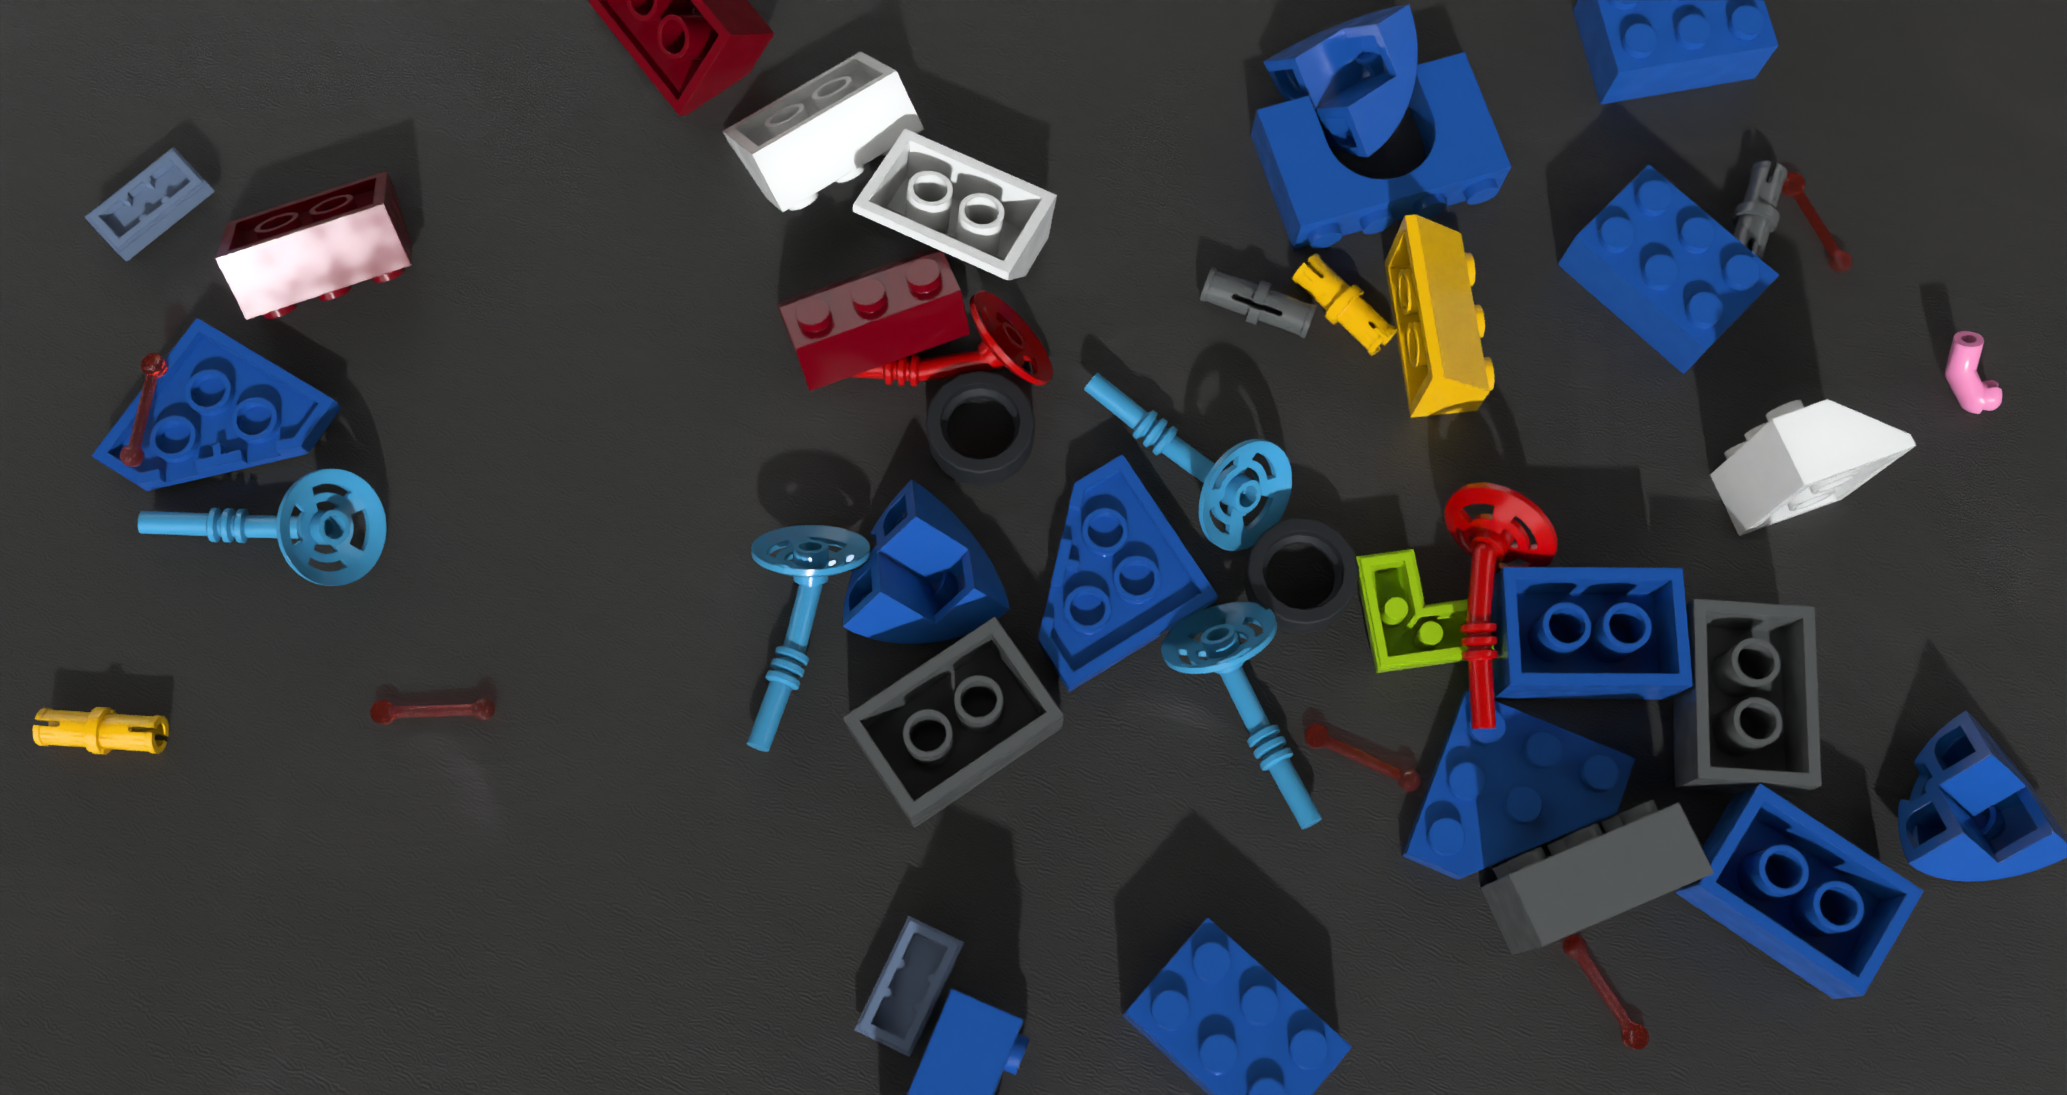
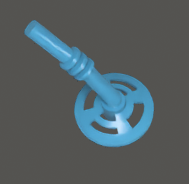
(1220, 485)
(310, 527)
(810, 569)
(1225, 656)

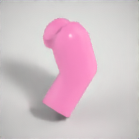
(1963, 375)

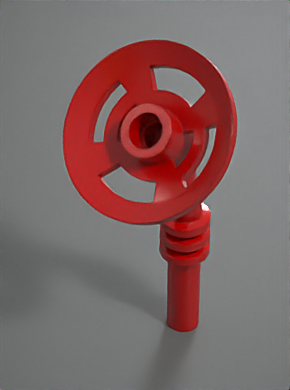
(1003, 344)
(1488, 542)

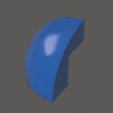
(1355, 77)
(923, 576)
(1975, 811)

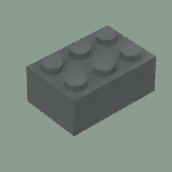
(1750, 700)
(954, 721)
(1594, 875)

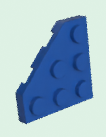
(218, 414)
(1115, 577)
(1511, 790)

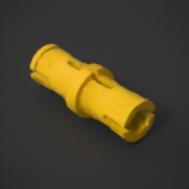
(1344, 304)
(101, 730)

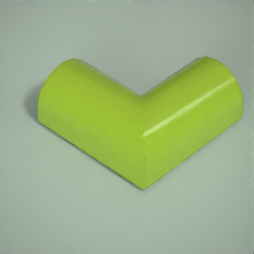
(1398, 622)

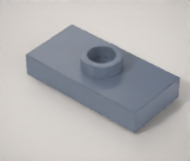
(149, 204)
(909, 986)

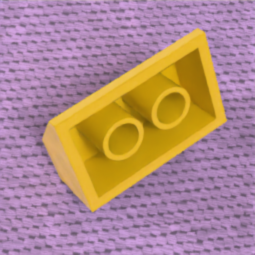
(1437, 319)

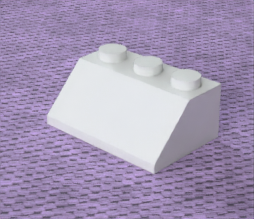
(824, 131)
(959, 206)
(1803, 462)

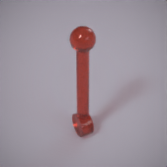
(1793, 187)
(154, 367)
(385, 712)
(1318, 737)
(1633, 1035)

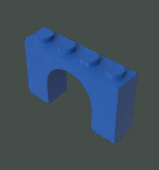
(1327, 200)

